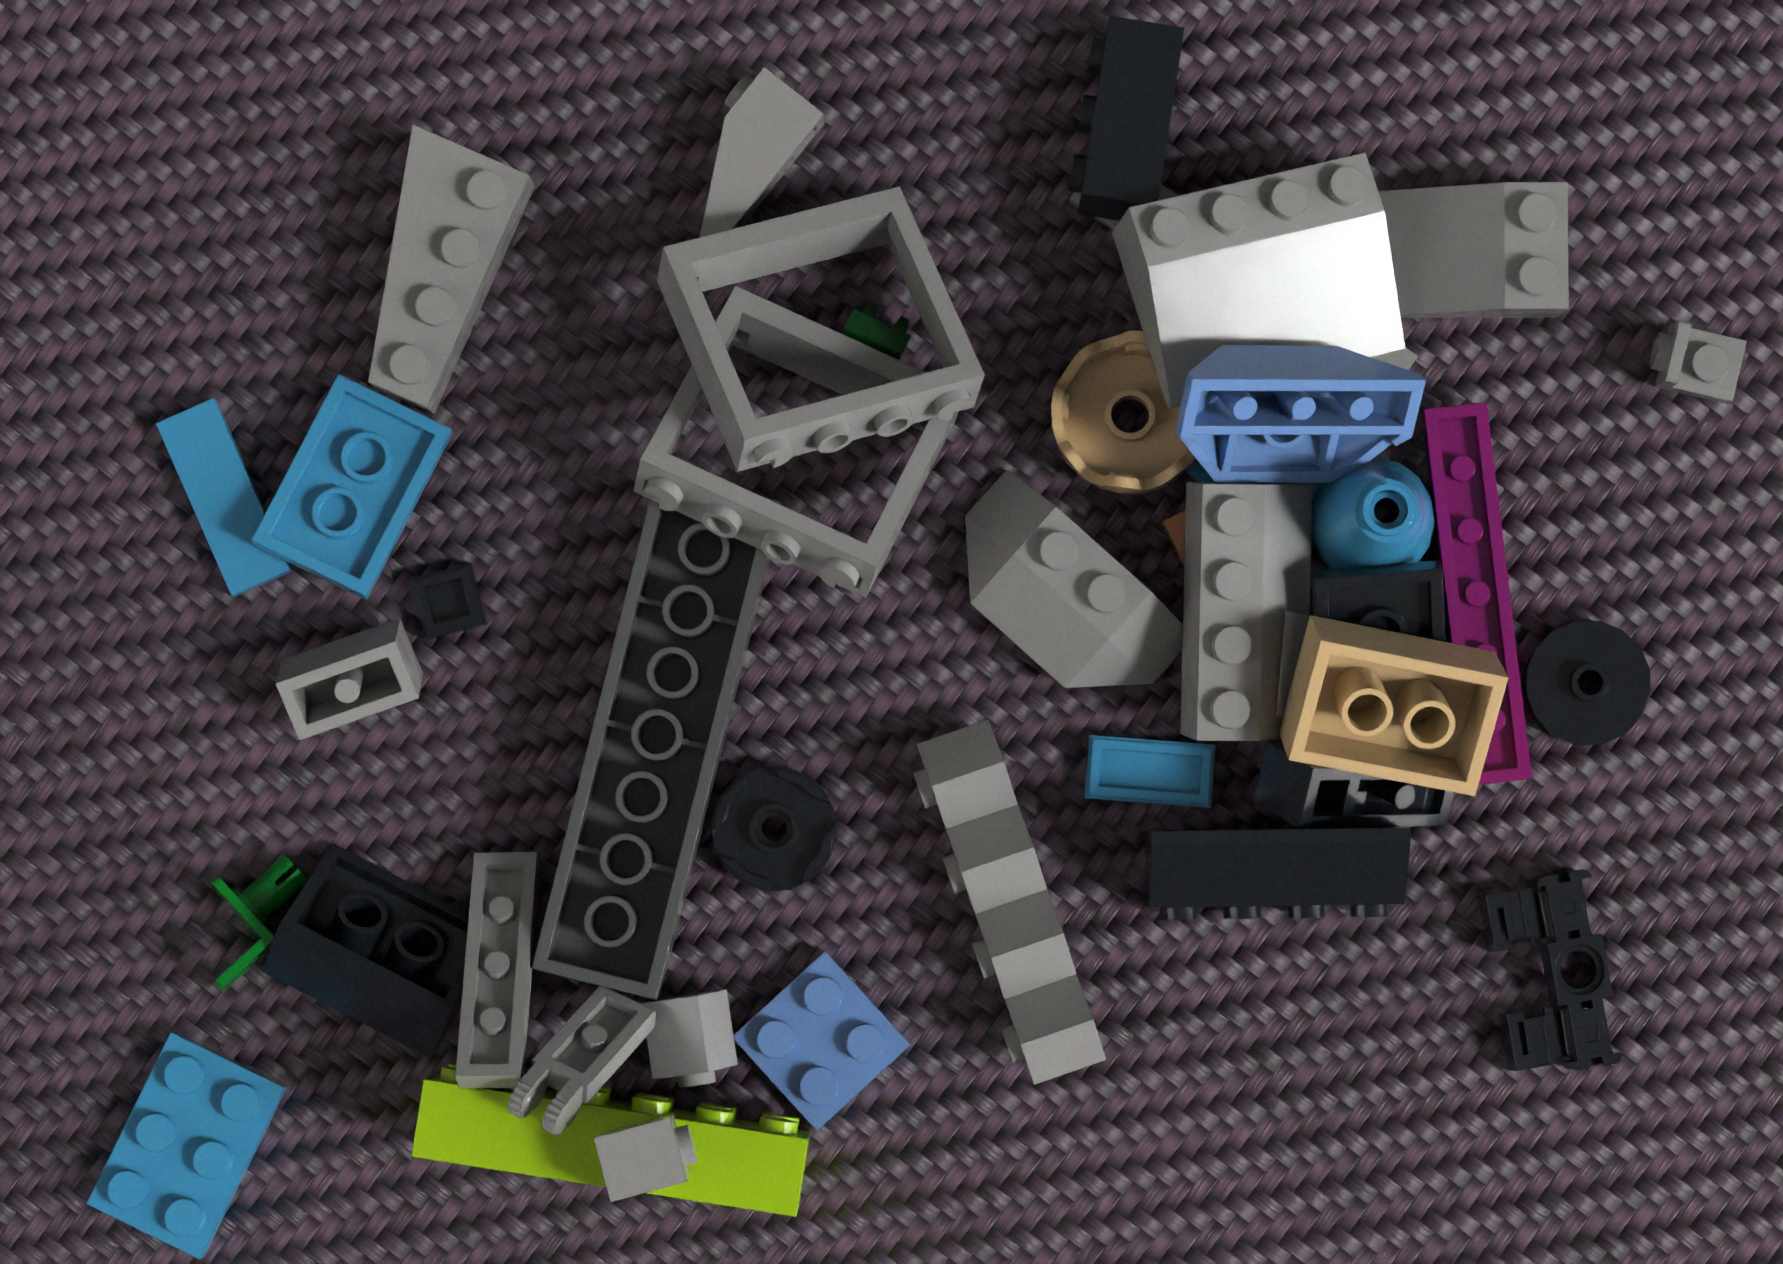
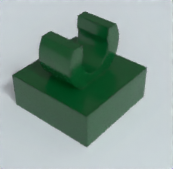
(876, 334)

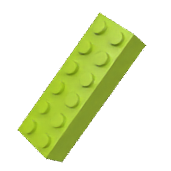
(737, 1165)

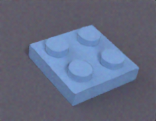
(821, 1040)

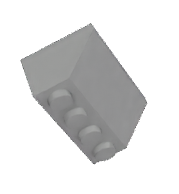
(1241, 573)

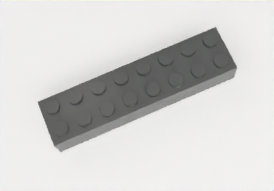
(652, 756)

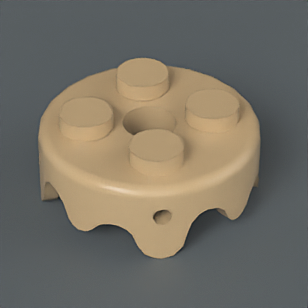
(1083, 423)

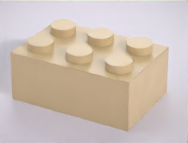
(1392, 705)

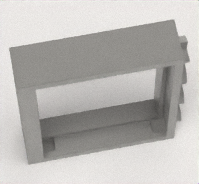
(790, 243)
(739, 513)

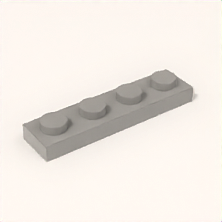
(498, 970)

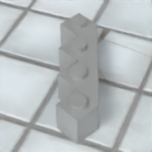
(1010, 902)

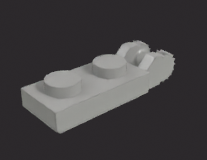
(582, 1057)

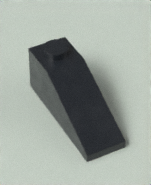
(1336, 798)

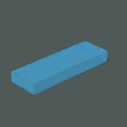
(221, 494)

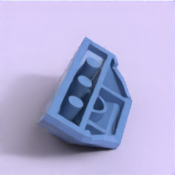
(1294, 412)

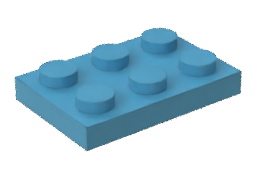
(352, 487)
(187, 1145)

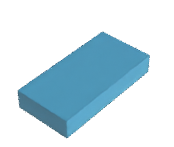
(1149, 771)

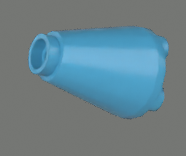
(1351, 534)

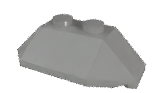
(1063, 593)

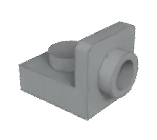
(1697, 362)

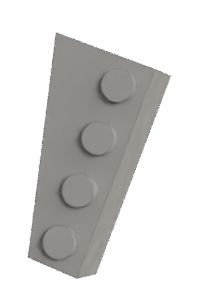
(443, 258)

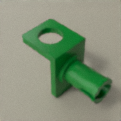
(254, 908)

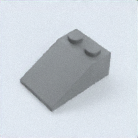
(1480, 250)

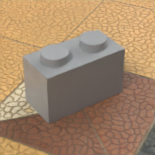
(349, 679)

